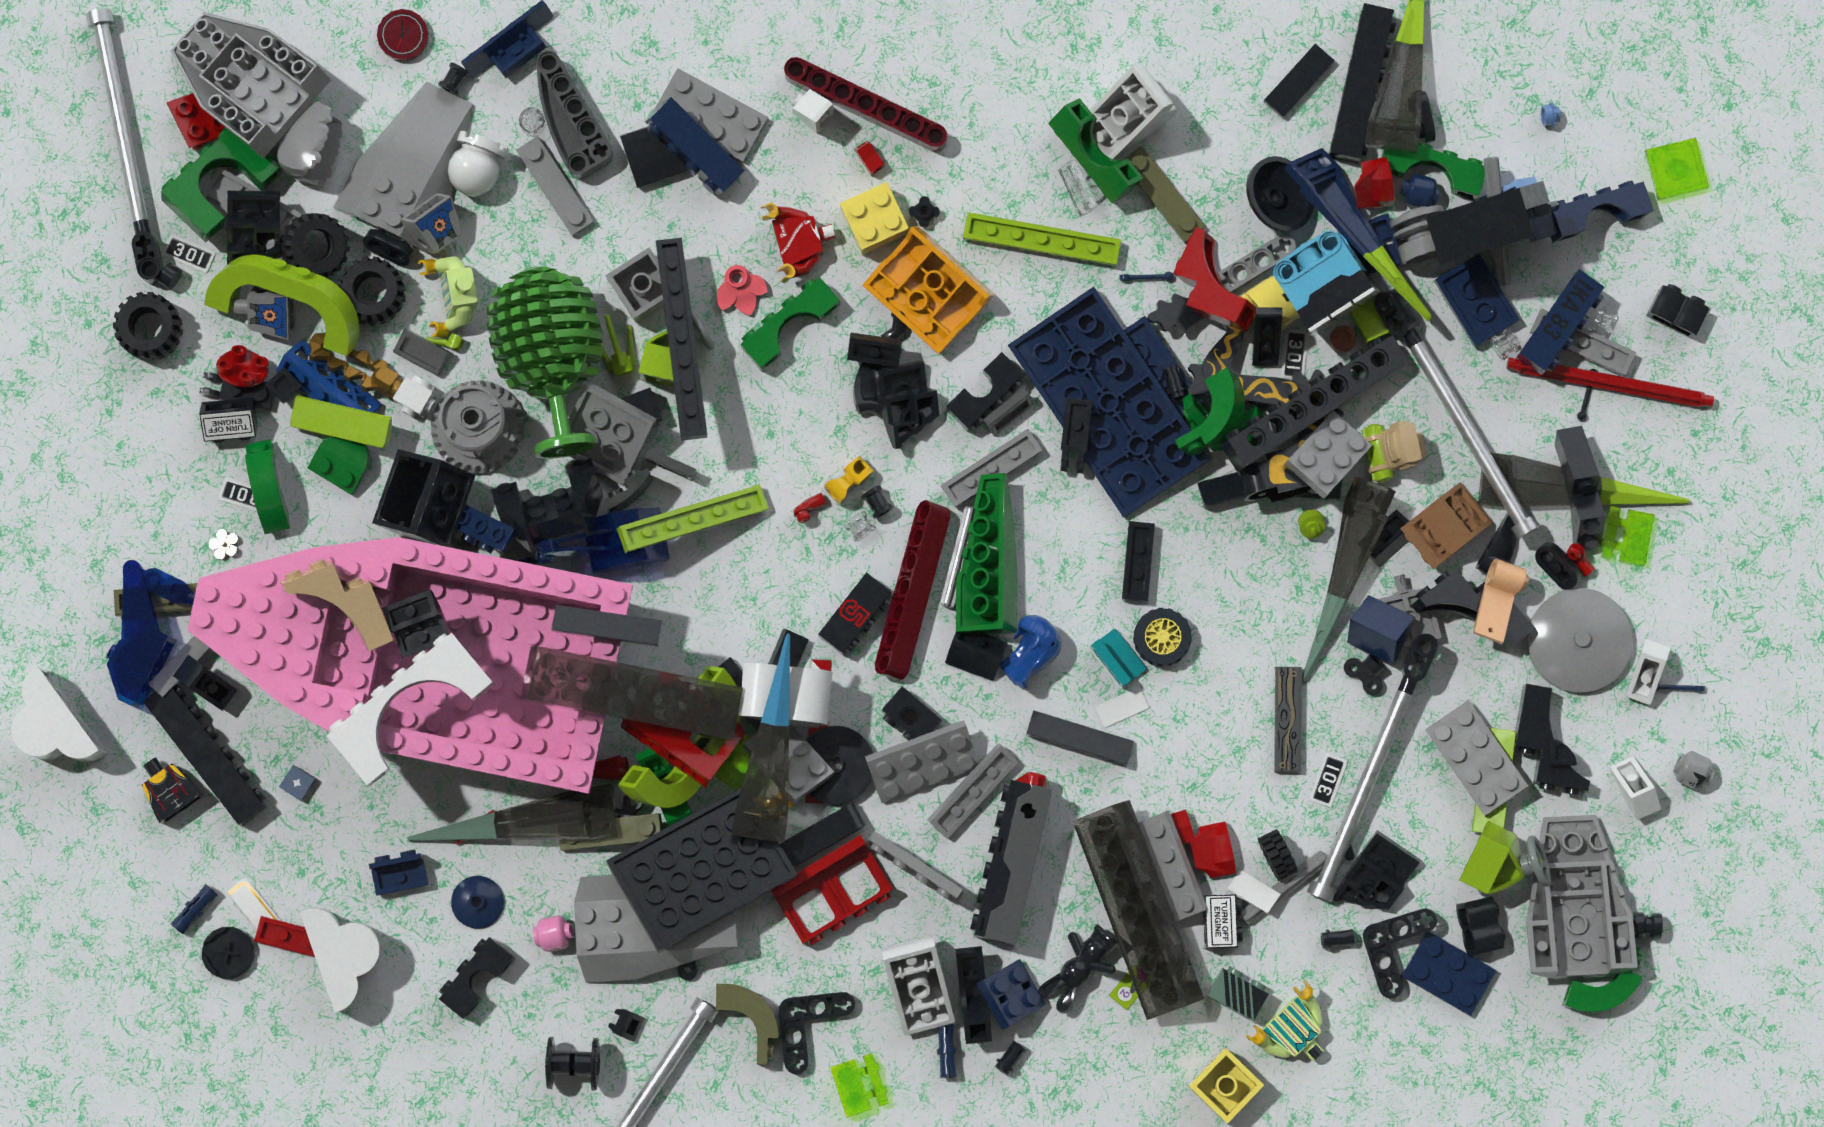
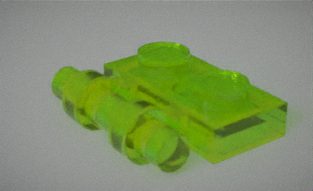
(1635, 536)
(851, 1088)

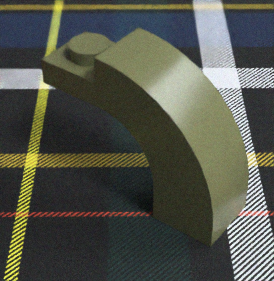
(741, 999)

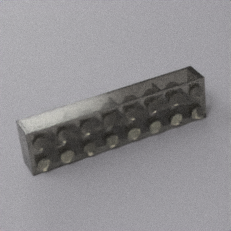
(631, 693)
(1138, 909)

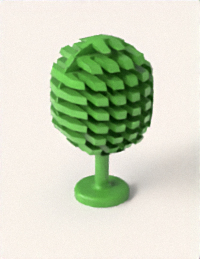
(545, 345)

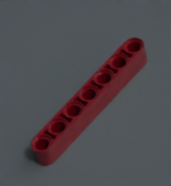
(873, 114)
(912, 590)

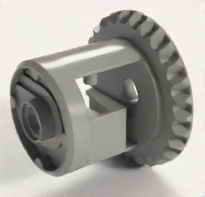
(478, 426)

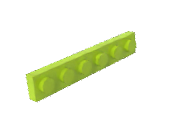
(1042, 239)
(692, 518)

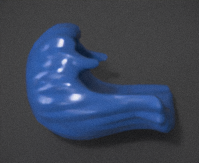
(1036, 651)

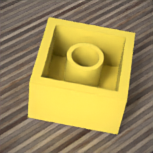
(874, 218)
(1225, 1085)

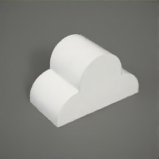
(1130, 112)
(807, 694)
(51, 723)
(341, 953)
(918, 985)

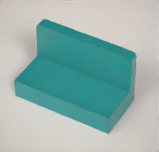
(1118, 658)

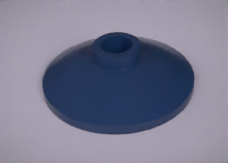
(491, 902)

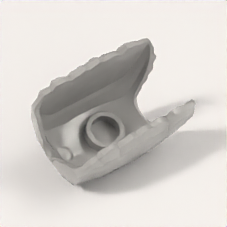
(311, 145)

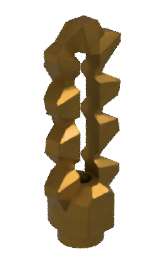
(382, 381)

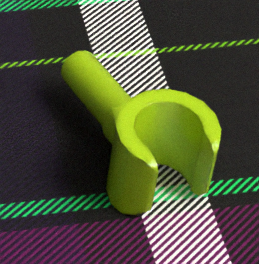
(454, 342)

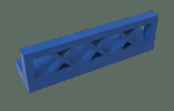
(324, 387)

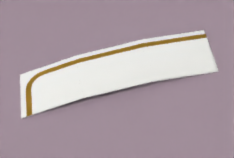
(251, 902)

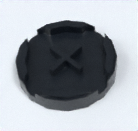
(228, 952)

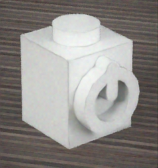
(415, 396)

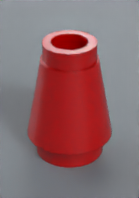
(611, 768)

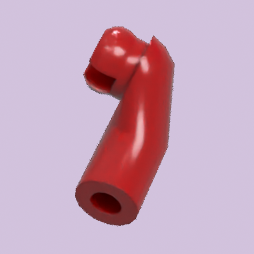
(802, 511)
(1578, 555)

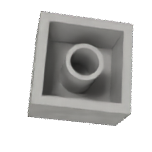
(638, 285)

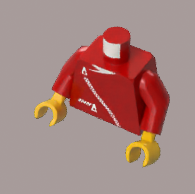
(797, 239)

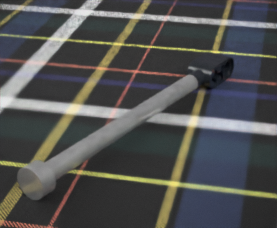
(100, 21)
(1394, 322)
(1323, 886)
(701, 1014)

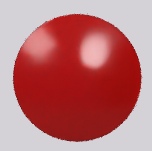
(242, 367)

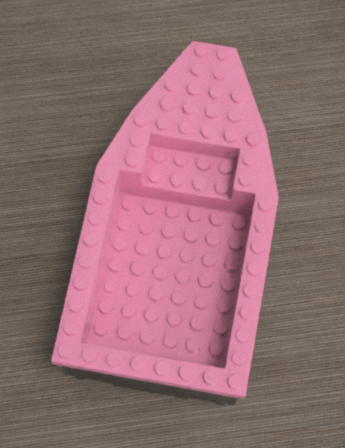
(495, 607)

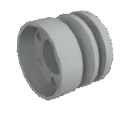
(1416, 231)

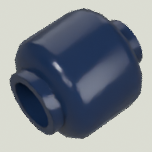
(1420, 191)

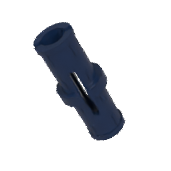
(194, 909)
(947, 1051)

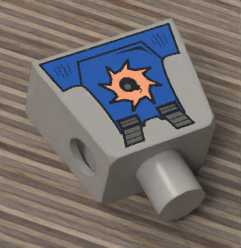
(434, 225)
(268, 312)

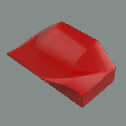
(1375, 185)
(1213, 850)

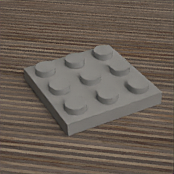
(617, 428)

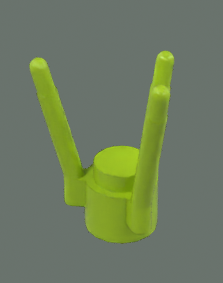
(620, 363)

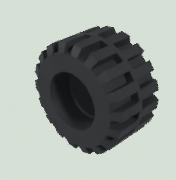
(336, 243)
(394, 293)
(129, 315)

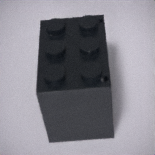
(423, 498)

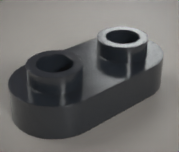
(1427, 124)
(388, 247)
(1557, 566)

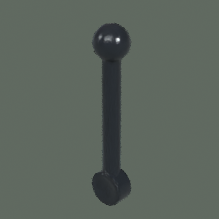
(1581, 416)

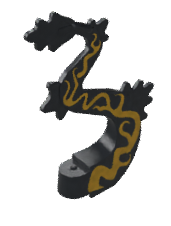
(1270, 476)

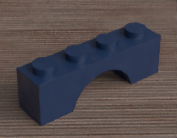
(1625, 204)

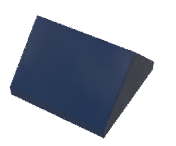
(1379, 629)

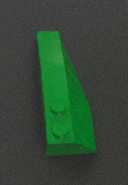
(989, 569)

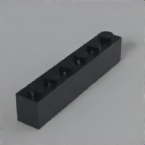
(1361, 82)
(206, 755)

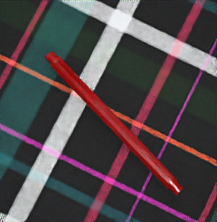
(1617, 383)

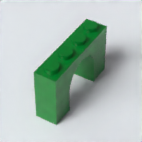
(184, 193)

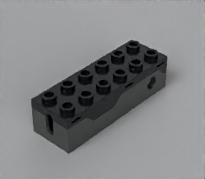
(1012, 859)

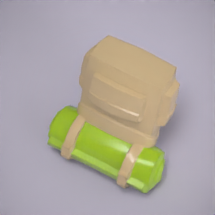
(1393, 449)

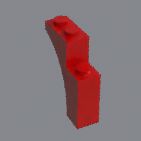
(1209, 295)

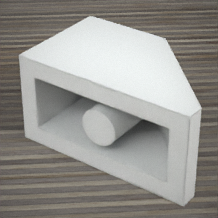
(813, 109)
(1648, 672)
(1635, 788)

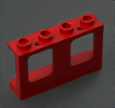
(681, 753)
(824, 876)

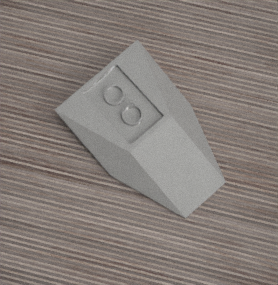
(247, 78)

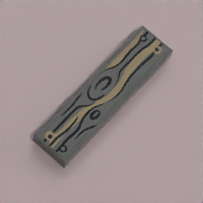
(1288, 719)

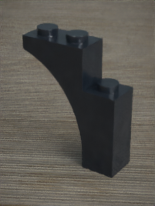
(1581, 483)
(1457, 596)
(1533, 735)

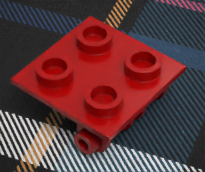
(194, 122)

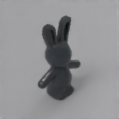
(1077, 970)

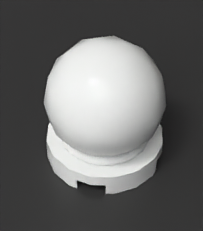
(475, 167)

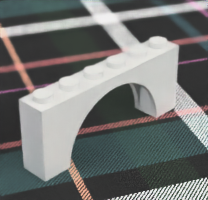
(359, 734)

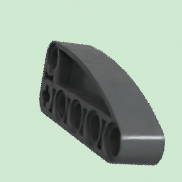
(567, 127)

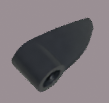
(1500, 546)

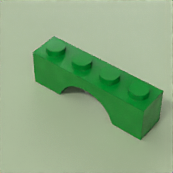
(1075, 129)
(1463, 175)
(814, 301)

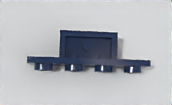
(512, 45)
(485, 530)

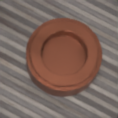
(1342, 339)

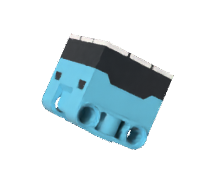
(1325, 280)

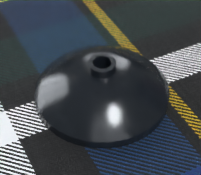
(1269, 182)

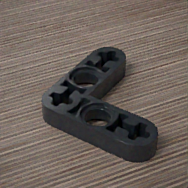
(1384, 946)
(798, 1022)

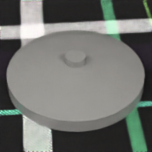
(1580, 640)

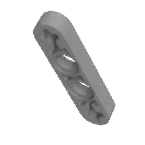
(1248, 263)

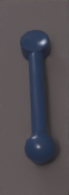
(1168, 276)
(1680, 687)

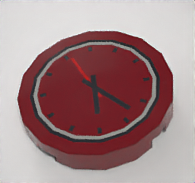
(402, 35)

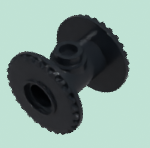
(572, 1063)

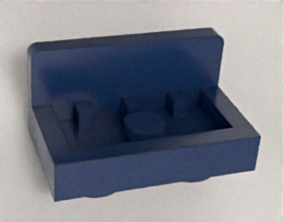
(398, 873)

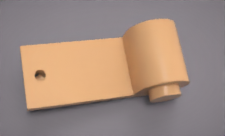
(1500, 588)

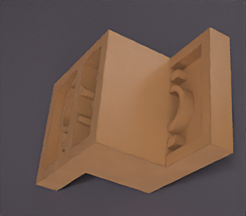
(1446, 525)

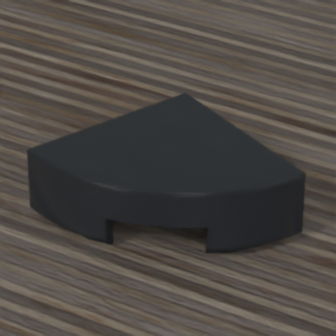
(1560, 754)

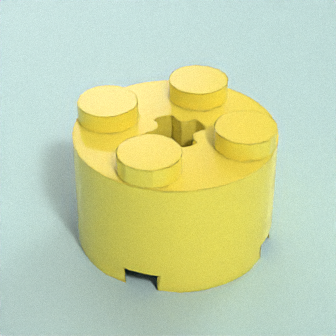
(1270, 294)

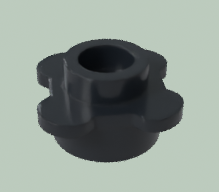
(924, 204)

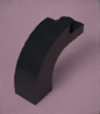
(973, 1004)

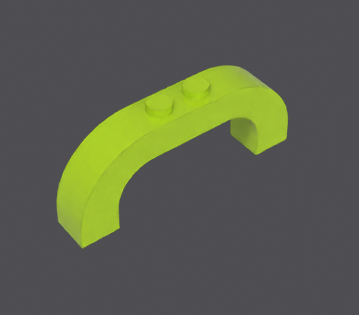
(293, 282)
(677, 787)

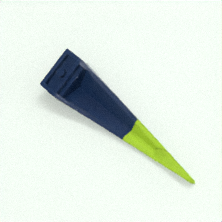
(1330, 194)

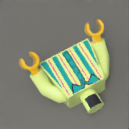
(457, 292)
(1292, 1028)

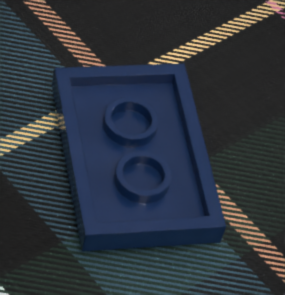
(1476, 300)
(1448, 973)

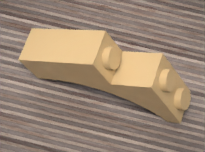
(355, 600)

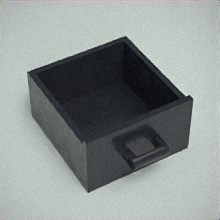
(1493, 222)

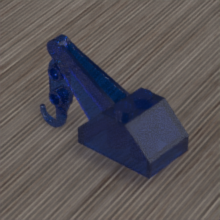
(604, 544)
(142, 645)

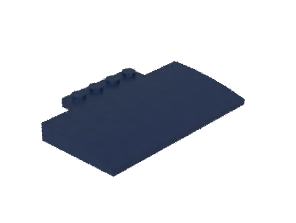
(1133, 421)

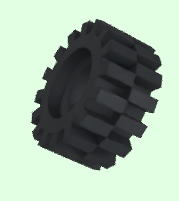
(1277, 854)

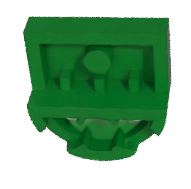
(341, 462)

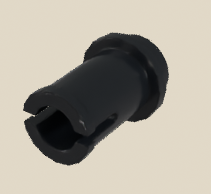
(1174, 382)
(1337, 938)
(1010, 1058)

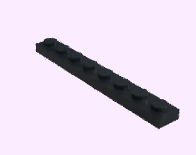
(681, 339)

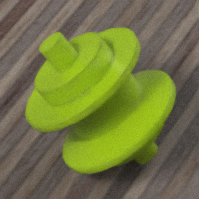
(1311, 524)

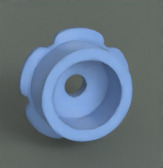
(1550, 115)

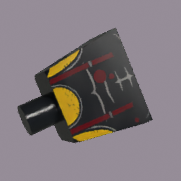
(169, 790)

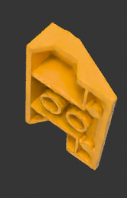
(929, 289)

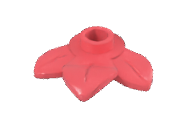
(740, 294)

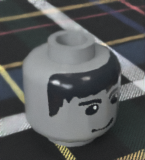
(1693, 770)

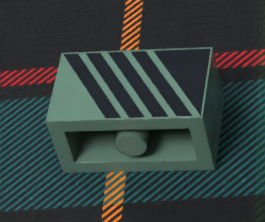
(1238, 993)

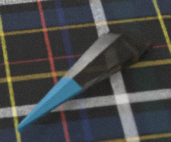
(764, 792)

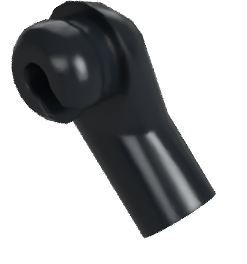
(898, 328)

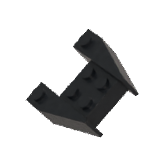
(555, 513)

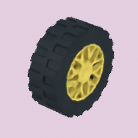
(1162, 637)

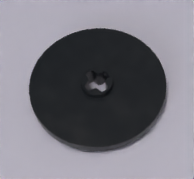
(851, 749)

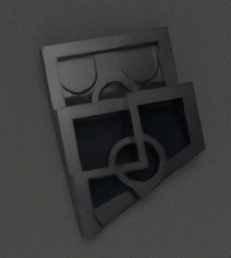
(252, 223)
(905, 400)
(1377, 873)

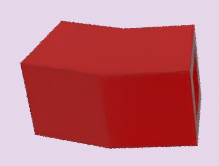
(869, 157)
(1183, 826)

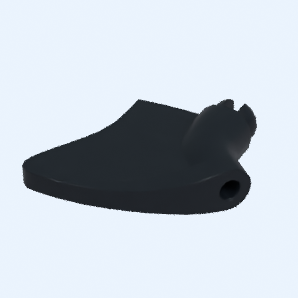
(865, 391)

